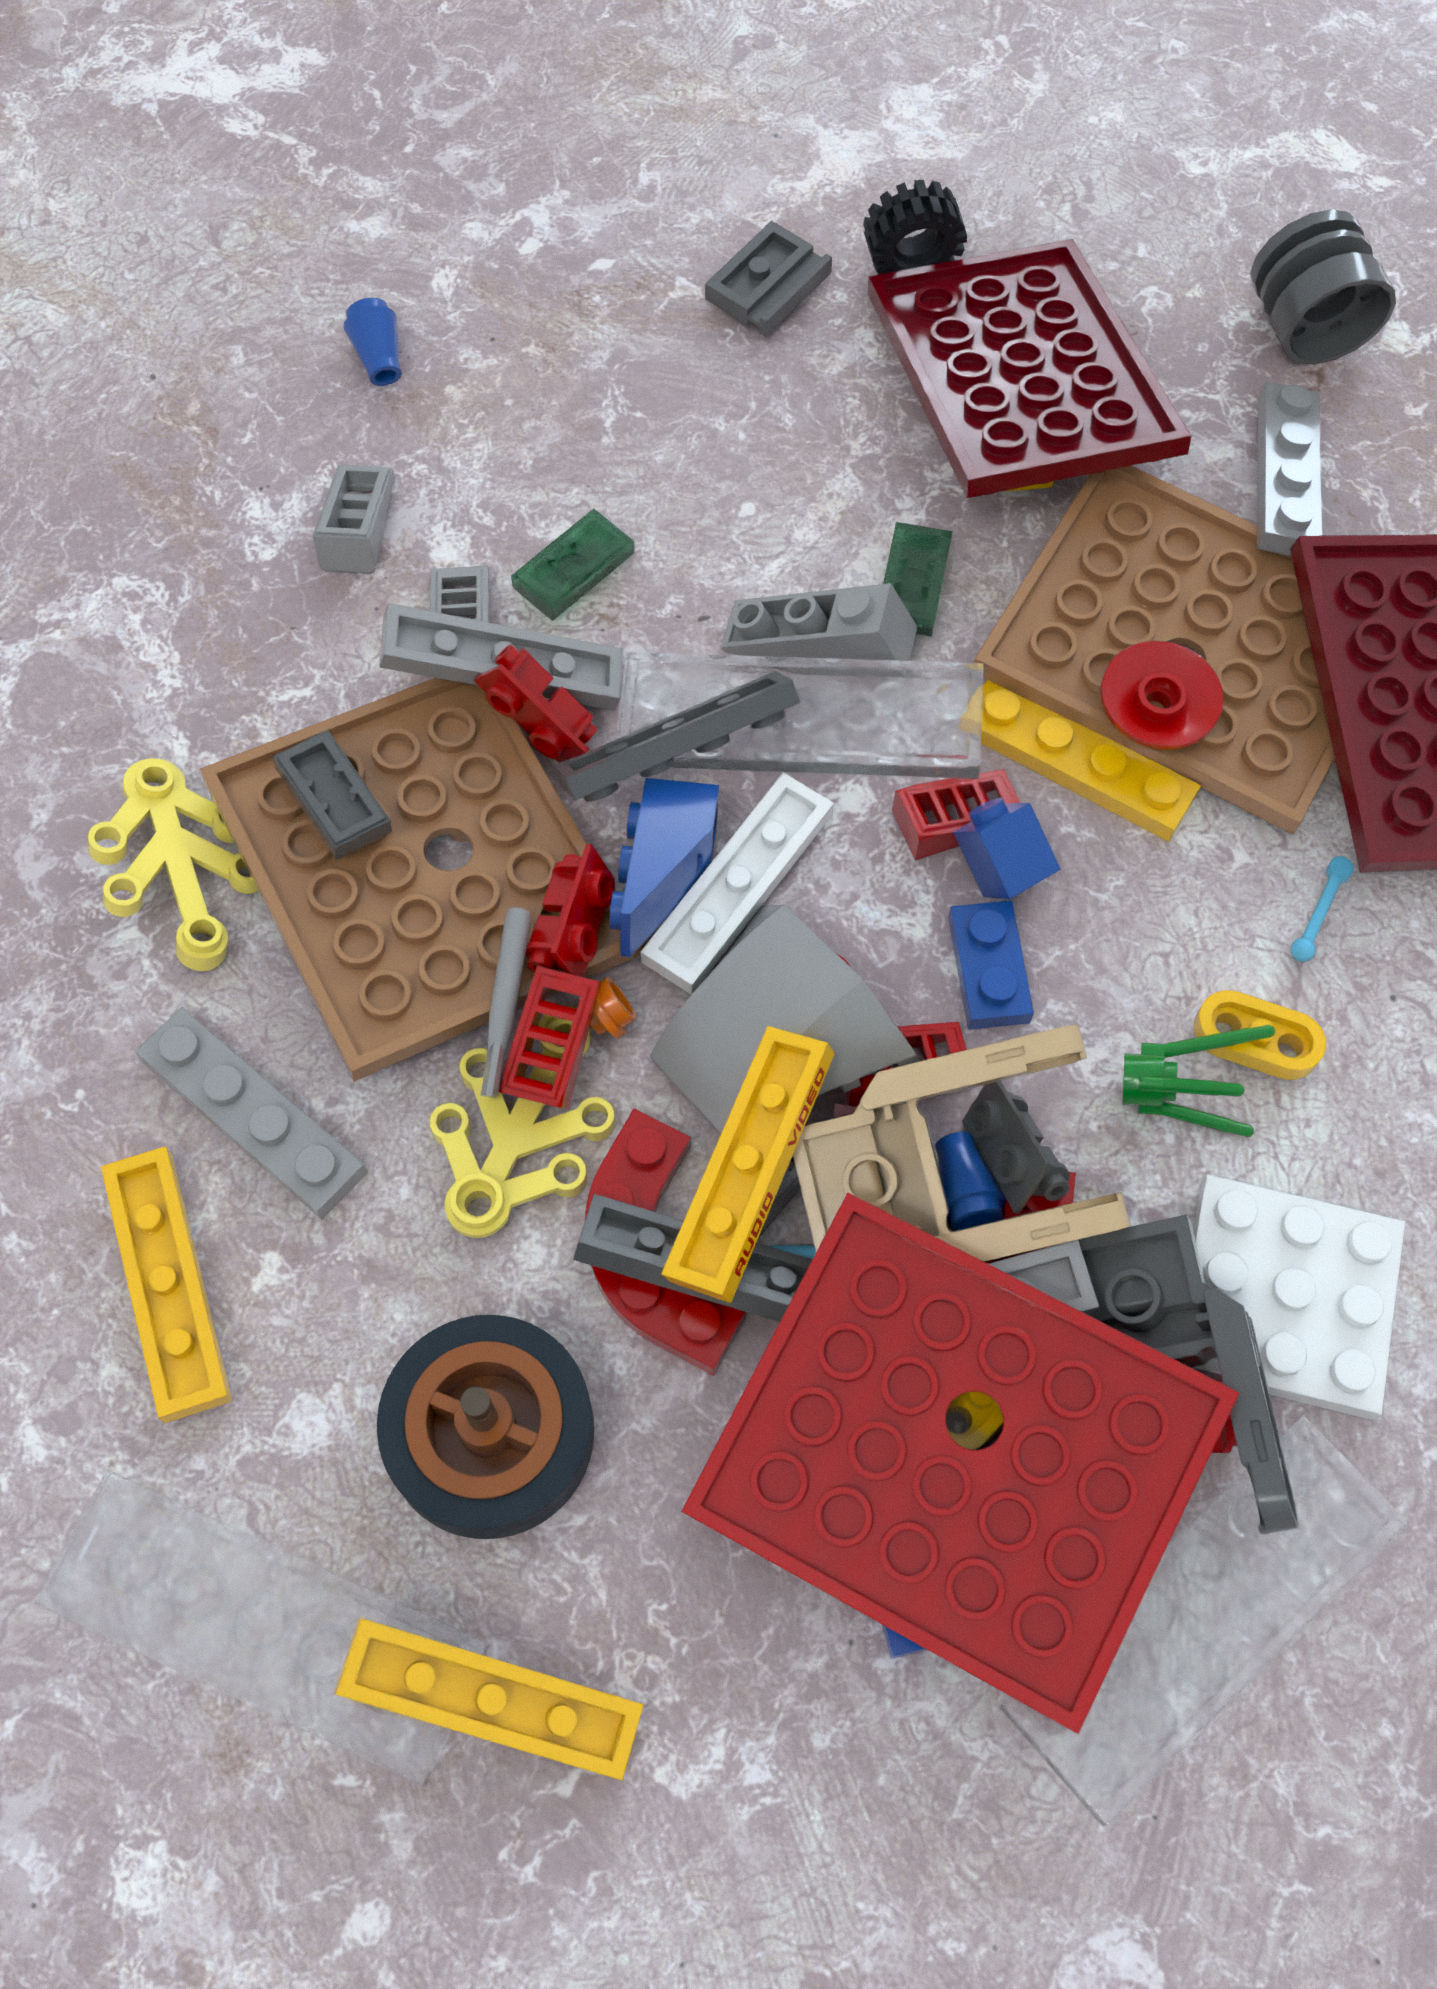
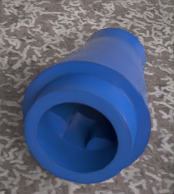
(375, 339)
(967, 1183)

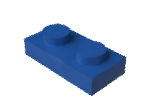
(990, 965)

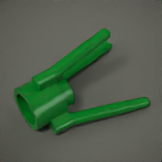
(1152, 1081)

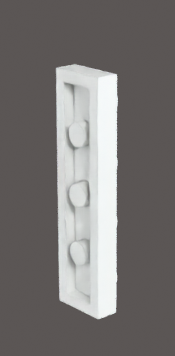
(736, 883)

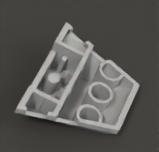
(783, 980)

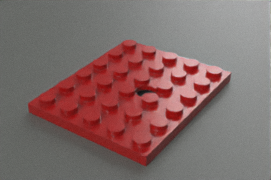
(992, 1556)

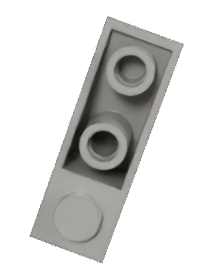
(823, 624)

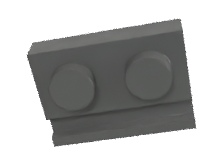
(768, 278)

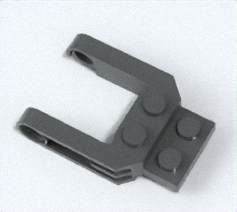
(1156, 1293)

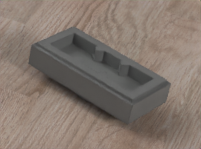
(332, 794)

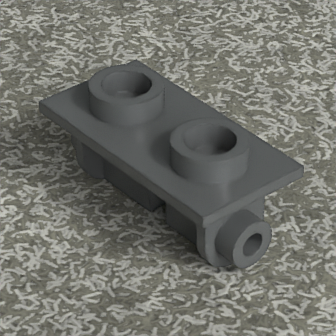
(1012, 1147)

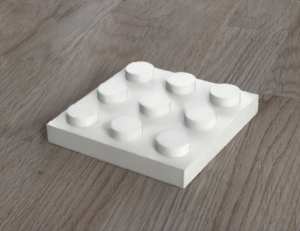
(1313, 1284)

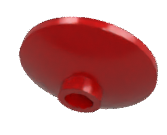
(1168, 676)

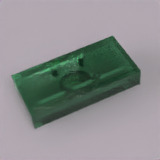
(572, 564)
(917, 570)

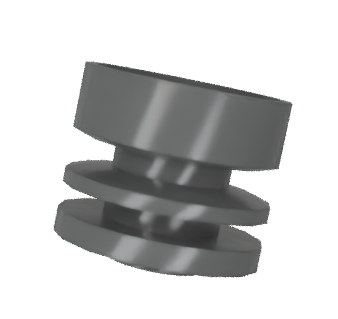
(1322, 287)

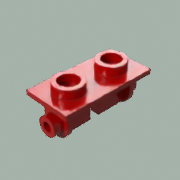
(515, 690)
(581, 892)

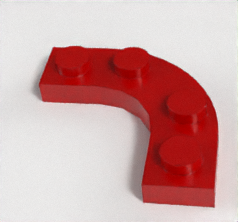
(638, 1174)

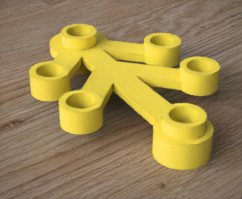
(170, 848)
(513, 1138)

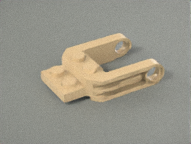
(890, 1160)

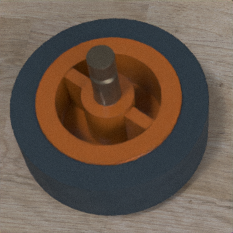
(486, 1426)

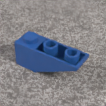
(670, 851)

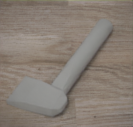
(505, 994)

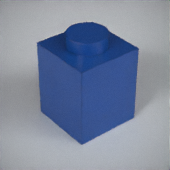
(1005, 848)

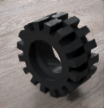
(912, 211)

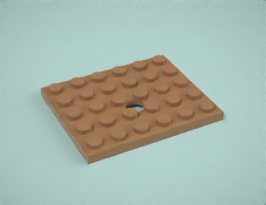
(1166, 566)
(382, 935)

